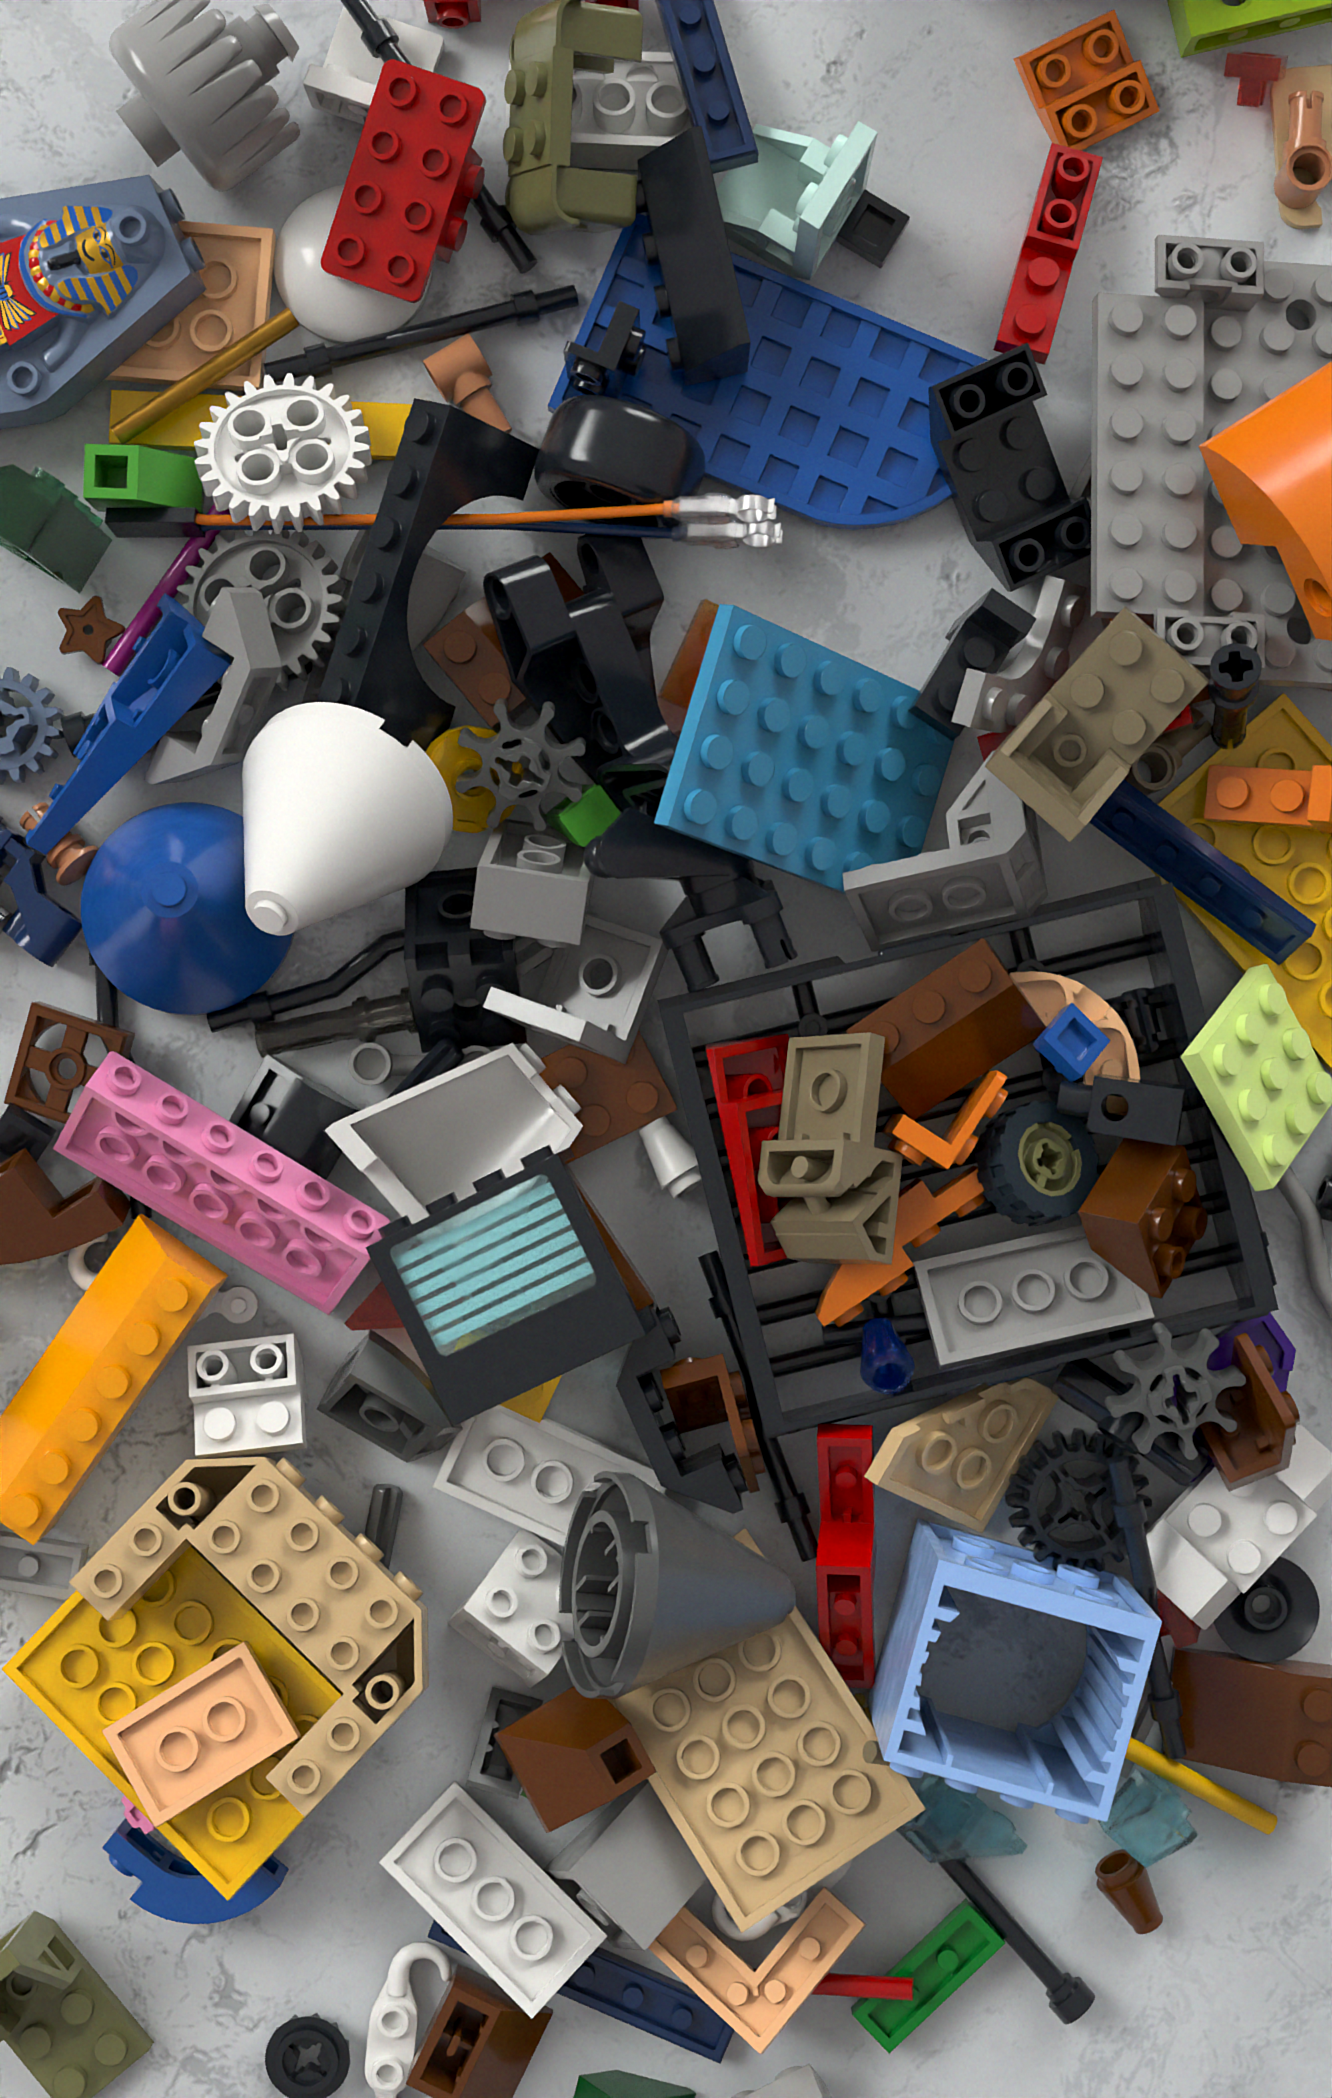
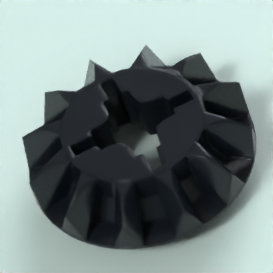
(313, 2079)

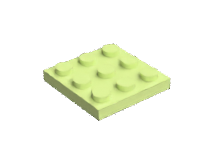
(1260, 1077)

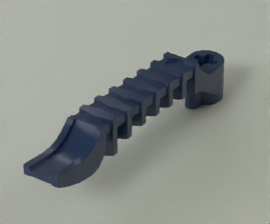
(39, 922)

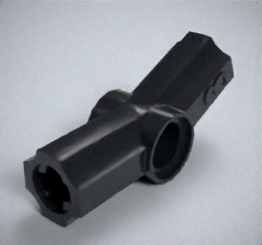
(1085, 1390)

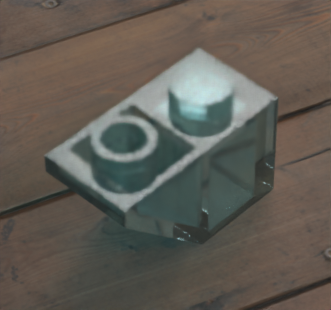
(1149, 1819)
(959, 1826)

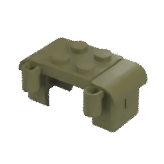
(537, 144)

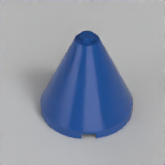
(172, 914)

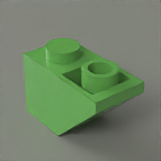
(139, 478)

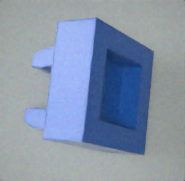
(1071, 1042)

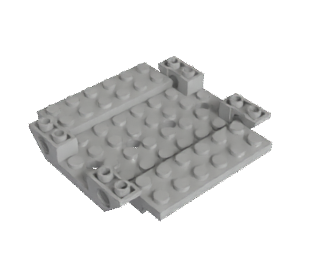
(1162, 386)

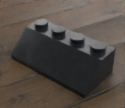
(693, 260)

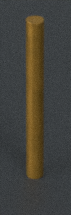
(205, 376)

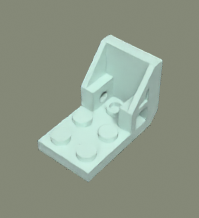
(795, 195)

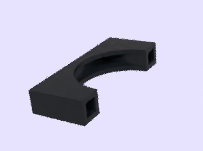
(438, 468)

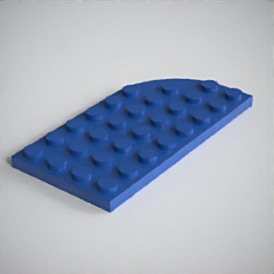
(829, 399)

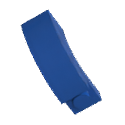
(175, 1888)

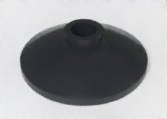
(1283, 1626)

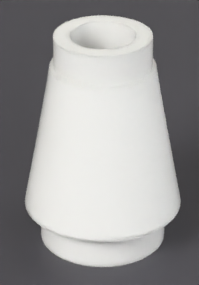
(671, 1158)

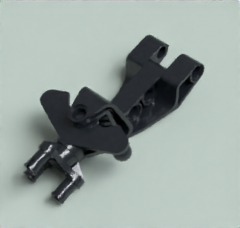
(599, 674)

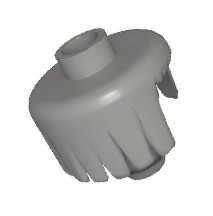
(205, 87)

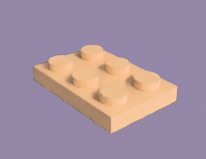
(201, 1734)

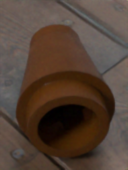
(1129, 1890)

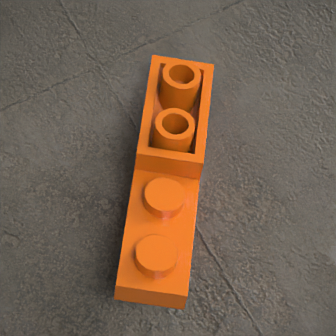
(915, 1223)

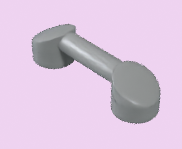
(375, 1064)

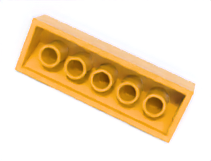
(98, 1373)

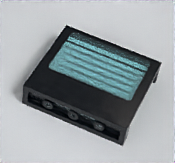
(506, 1286)

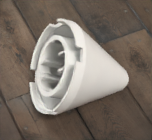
(335, 815)

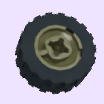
(1012, 1169)

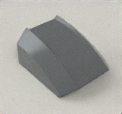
(388, 1401)

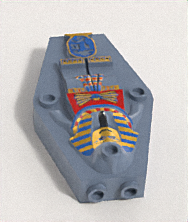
(85, 288)

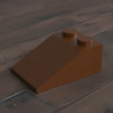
(473, 656)
(1256, 1715)

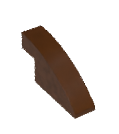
(43, 1222)

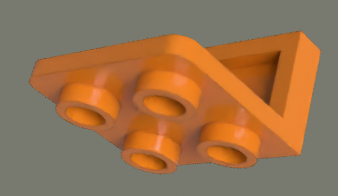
(958, 1141)

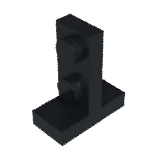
(978, 642)

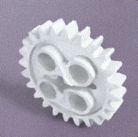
(281, 438)

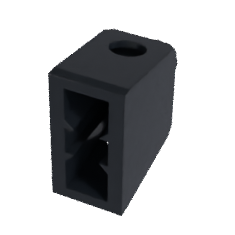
(1152, 1106)

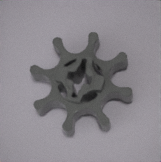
(533, 782)
(1194, 1395)

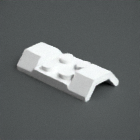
(1222, 1541)

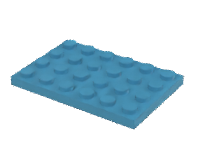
(801, 756)

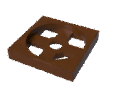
(39, 1020)

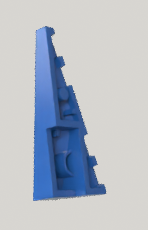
(148, 699)

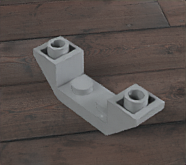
(243, 630)

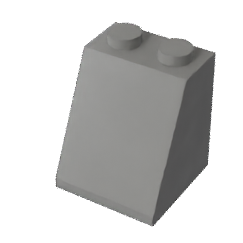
(629, 1869)

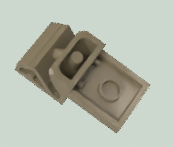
(827, 1155)

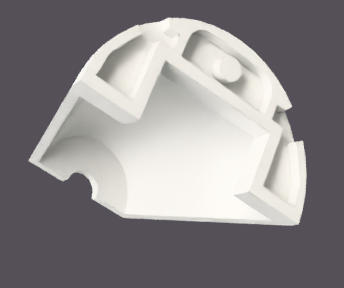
(458, 1129)

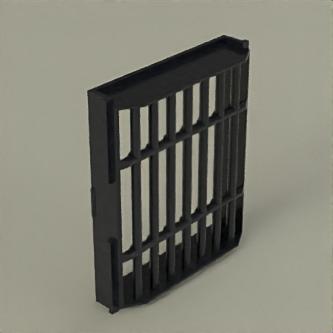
(1183, 1018)

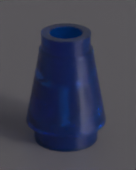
(884, 1358)

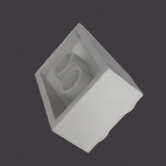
(532, 886)

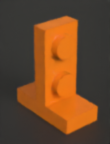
(1270, 796)

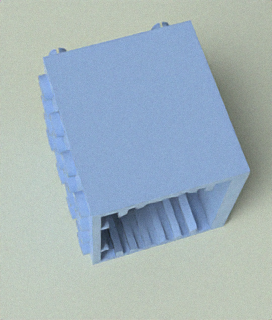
(1072, 1756)

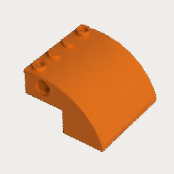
(1278, 486)

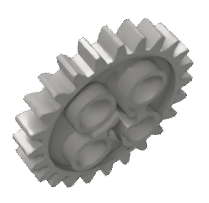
(244, 564)

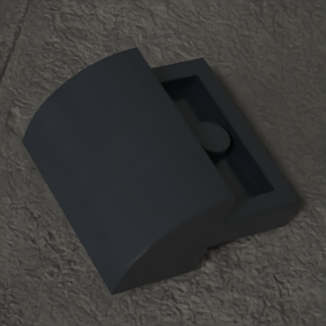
(292, 1115)

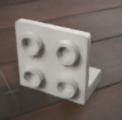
(352, 73)
(517, 1610)

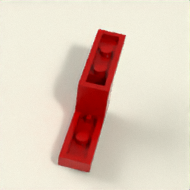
(847, 1551)

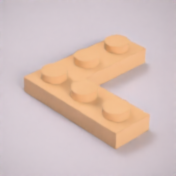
(765, 1999)

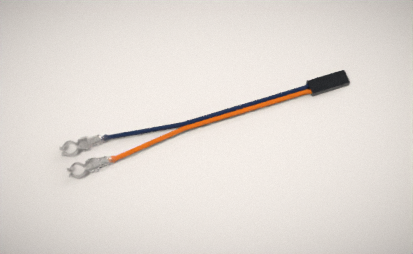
(707, 518)

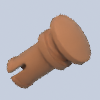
(67, 853)

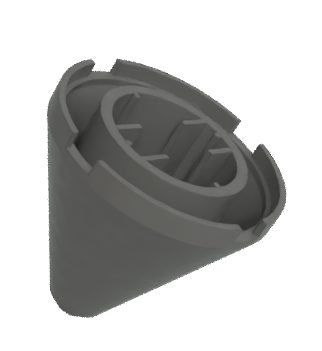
(656, 1588)

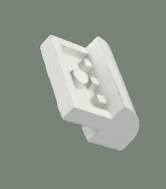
(247, 1396)

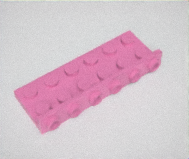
(220, 1182)

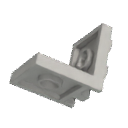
(570, 1007)

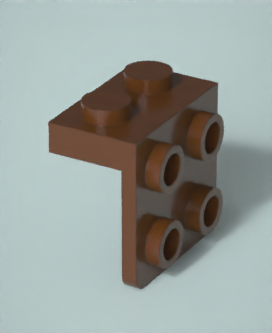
(706, 1395)
(1263, 1419)

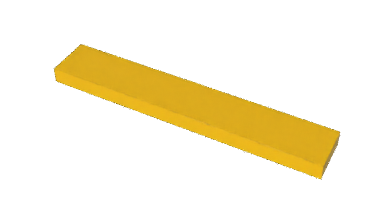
(182, 428)

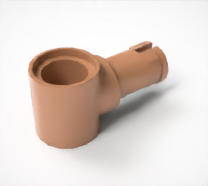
(1305, 151)
(464, 378)

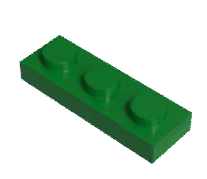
(939, 1968)

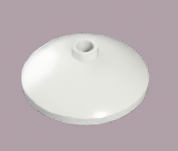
(322, 302)

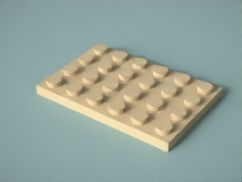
(767, 1766)

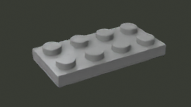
(1024, 1297)

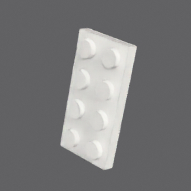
(529, 1469)
(493, 1899)

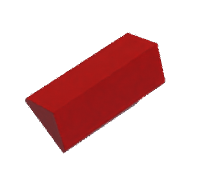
(749, 1100)

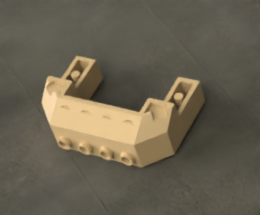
(304, 1577)

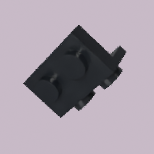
(618, 355)

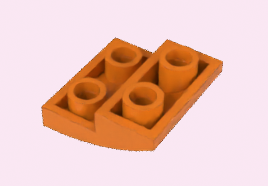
(1086, 83)

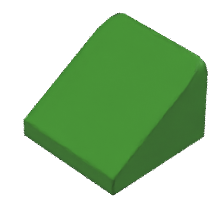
(586, 818)

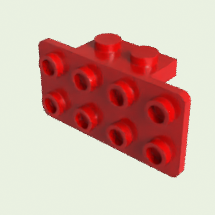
(407, 183)

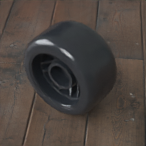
(616, 455)

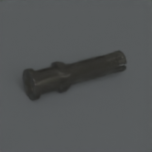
(361, 1020)

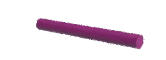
(149, 614)

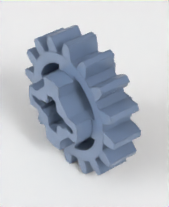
(30, 720)

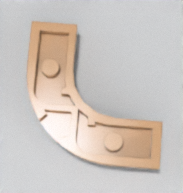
(1052, 992)

